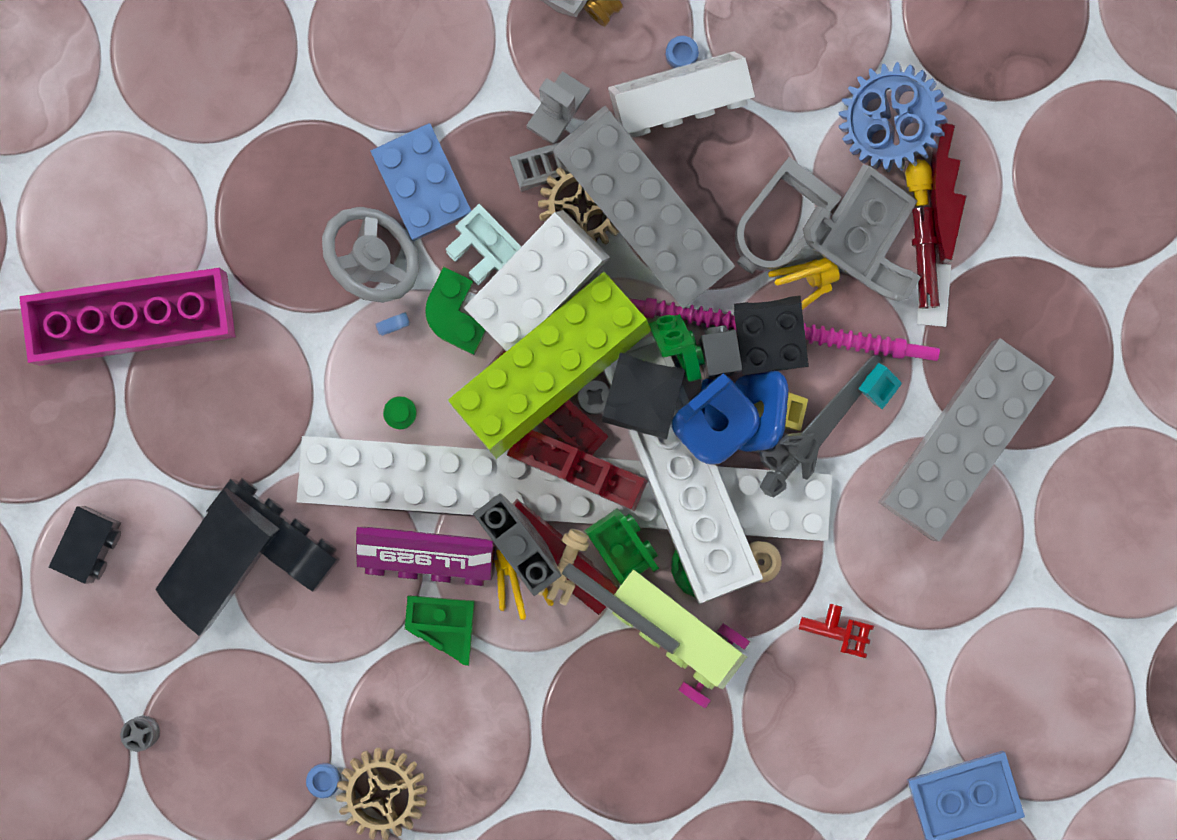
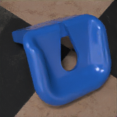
(773, 392)
(696, 434)

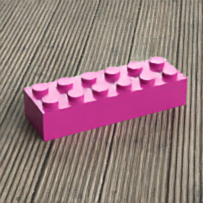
(127, 316)

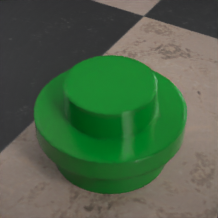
(399, 412)

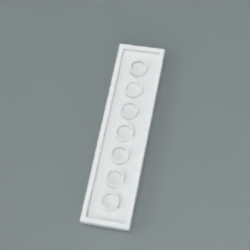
(693, 503)

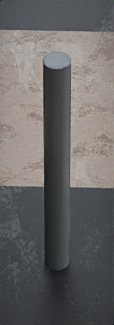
(621, 608)

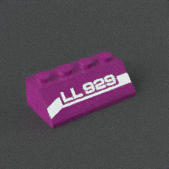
(425, 554)

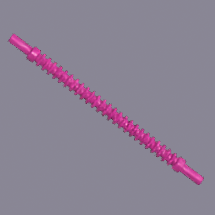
(898, 348)

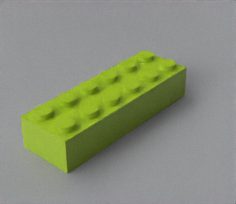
(550, 364)

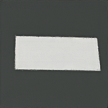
(938, 315)

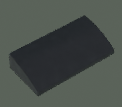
(215, 561)

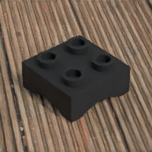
(771, 335)
(643, 396)

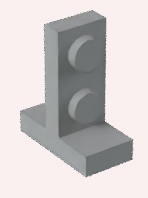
(557, 106)

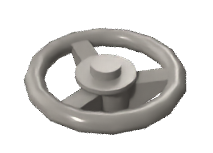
(370, 256)

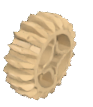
(567, 205)
(387, 808)

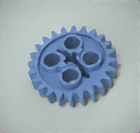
(921, 110)

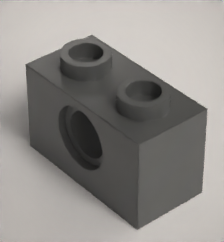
(720, 352)

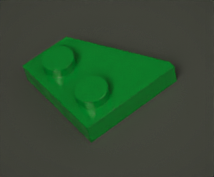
(442, 624)

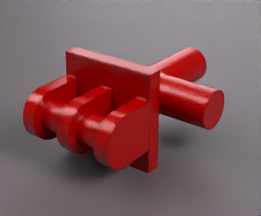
(831, 630)

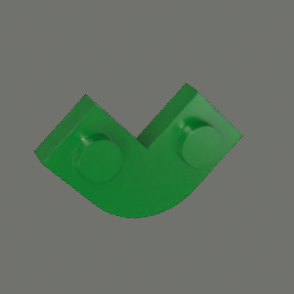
(445, 316)

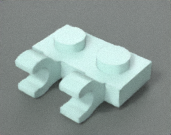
(487, 238)

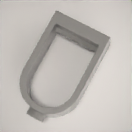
(804, 183)

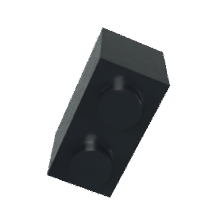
(86, 545)

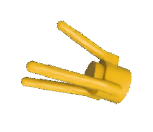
(817, 273)
(502, 566)

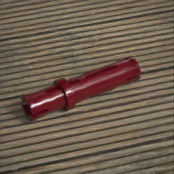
(926, 257)

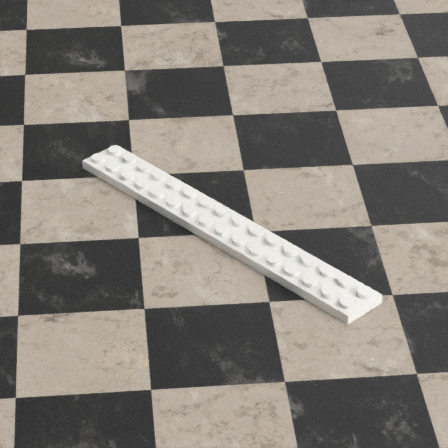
(468, 478)

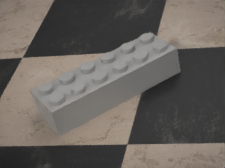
(643, 207)
(966, 439)

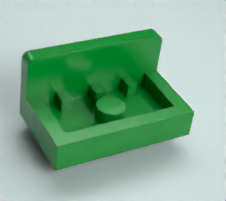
(675, 339)
(620, 545)

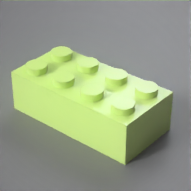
(699, 645)

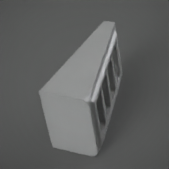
(530, 156)

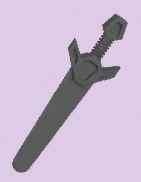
(805, 445)

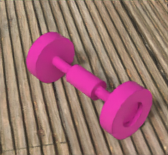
(695, 693)

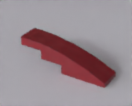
(946, 204)
(573, 426)
(579, 469)
(557, 546)

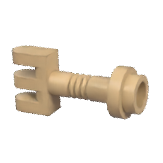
(575, 541)

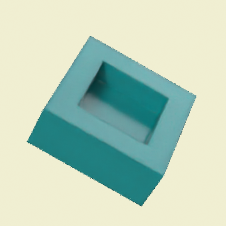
(880, 386)

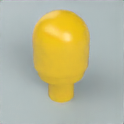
(919, 180)

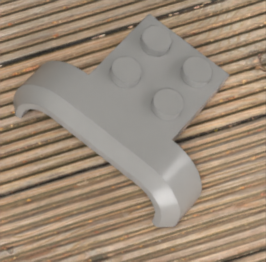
(863, 233)

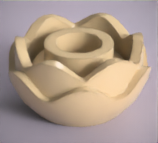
(771, 559)

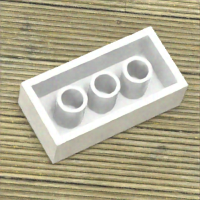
(682, 93)
(537, 280)

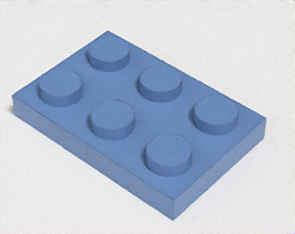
(421, 182)
(966, 797)

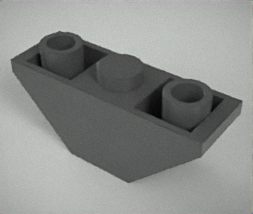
(519, 543)

